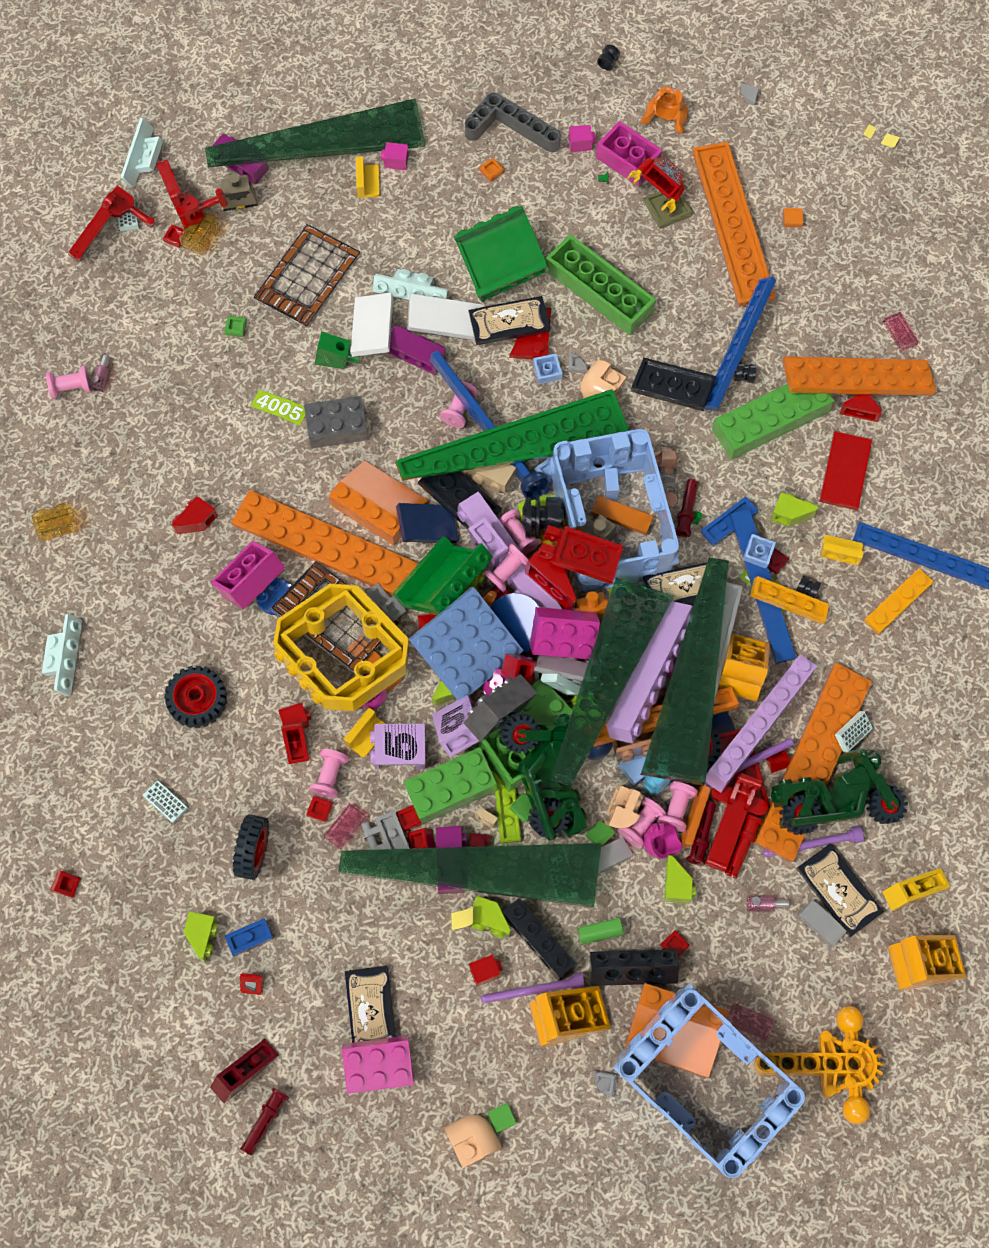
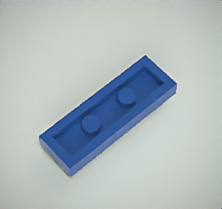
(722, 525)

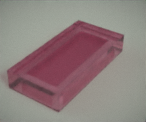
(900, 331)
(344, 826)
(750, 1021)

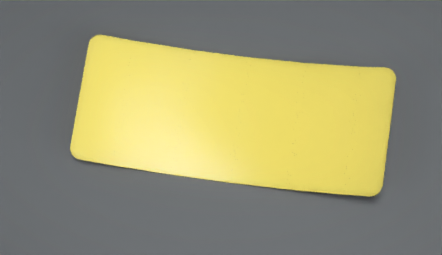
(889, 140)
(462, 918)

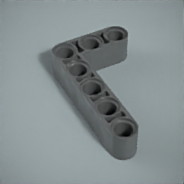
(513, 116)

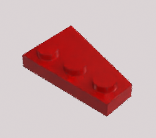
(533, 345)

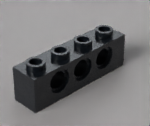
(538, 939)
(634, 967)

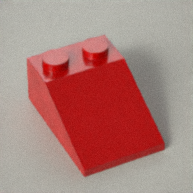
(551, 579)

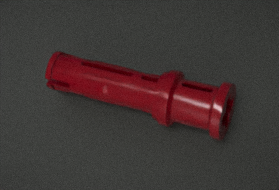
(686, 516)
(700, 842)
(269, 1112)

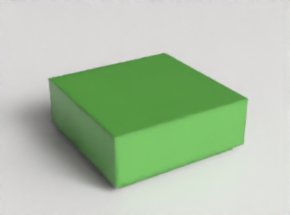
(235, 326)
(521, 807)
(599, 833)
(501, 1118)

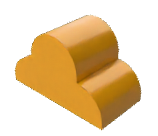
(745, 666)
(926, 961)
(568, 1015)

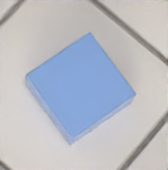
(547, 368)
(611, 485)
(758, 551)
(632, 769)

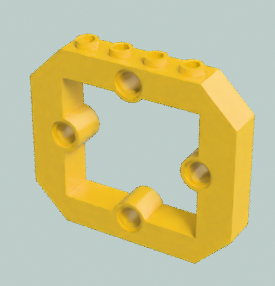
(360, 688)

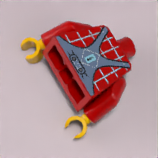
(662, 176)

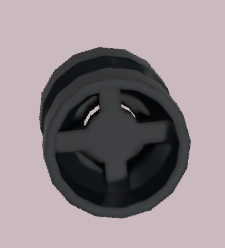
(608, 57)
(745, 372)
(808, 587)

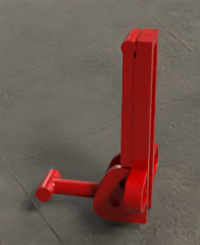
(115, 205)
(187, 206)
(738, 802)

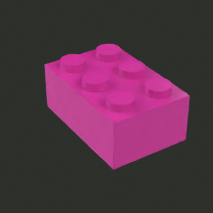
(625, 150)
(248, 575)
(564, 633)
(377, 1064)

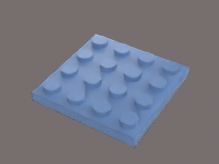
(465, 644)

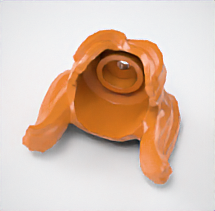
(667, 106)

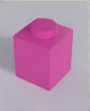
(581, 138)
(395, 156)

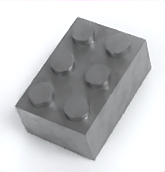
(336, 422)
(492, 709)

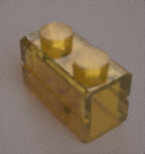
(199, 236)
(54, 522)

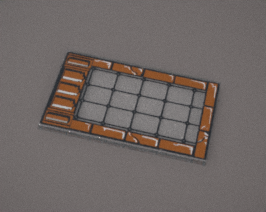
(306, 275)
(344, 631)

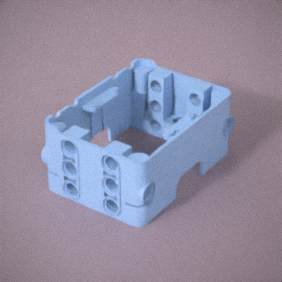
(628, 453)
(775, 1111)

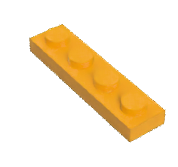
(789, 600)
(898, 601)

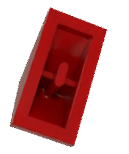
(861, 407)
(295, 743)

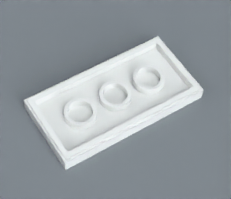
(440, 316)
(372, 324)

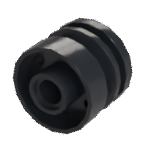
(539, 516)

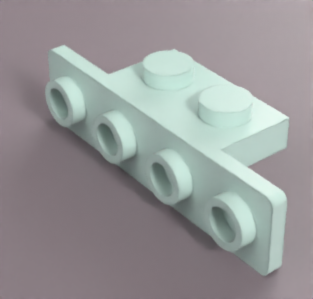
(142, 153)
(407, 283)
(62, 654)

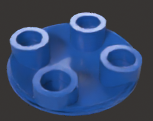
(271, 594)

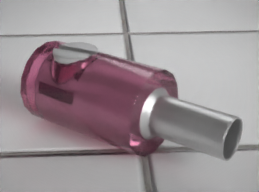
(100, 375)
(764, 903)

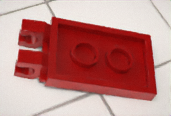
(582, 553)

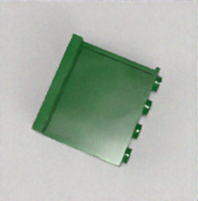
(501, 253)
(441, 576)

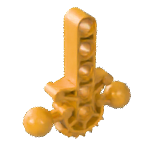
(850, 1021)

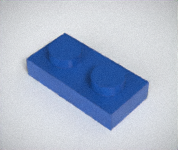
(248, 937)

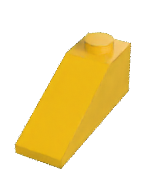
(915, 889)

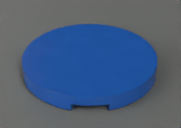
(517, 615)

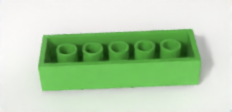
(600, 284)
(768, 419)

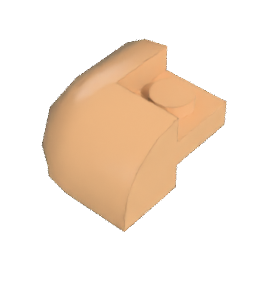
(600, 379)
(624, 807)
(472, 1139)

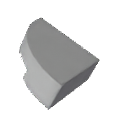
(749, 93)
(576, 364)
(605, 1083)

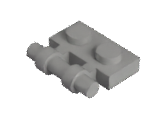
(390, 831)

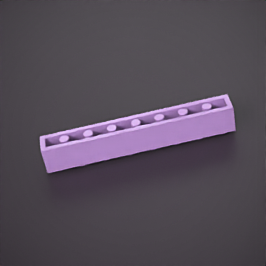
(475, 509)
(649, 675)
(760, 723)

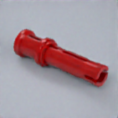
(746, 837)

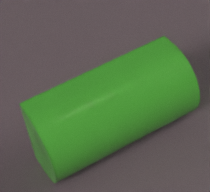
(600, 931)

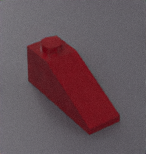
(243, 1071)

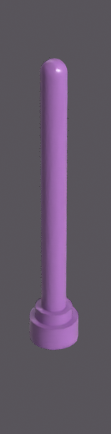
(764, 754)
(853, 835)
(574, 982)

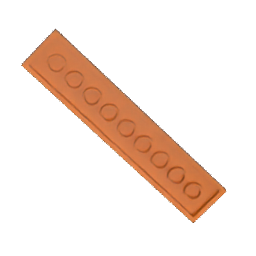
(731, 219)
(322, 542)
(816, 751)

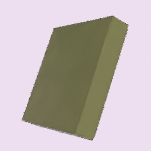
(657, 200)

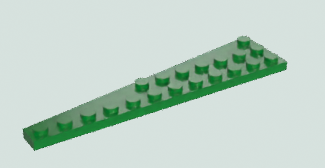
(521, 439)

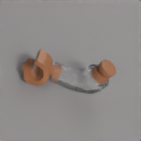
(667, 461)

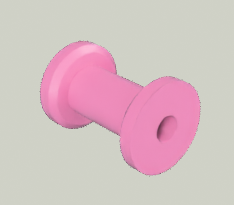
(68, 382)
(454, 415)
(514, 527)
(506, 567)
(328, 774)
(681, 795)
(649, 813)

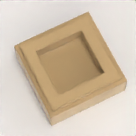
(486, 818)

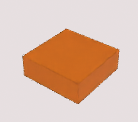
(491, 169)
(792, 217)

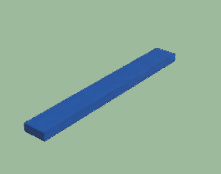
(740, 341)
(469, 402)
(922, 555)
(771, 615)

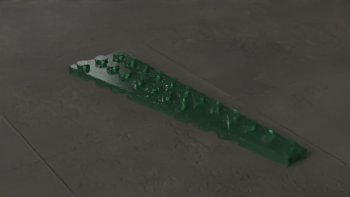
(340, 135)
(621, 641)
(685, 720)
(523, 871)

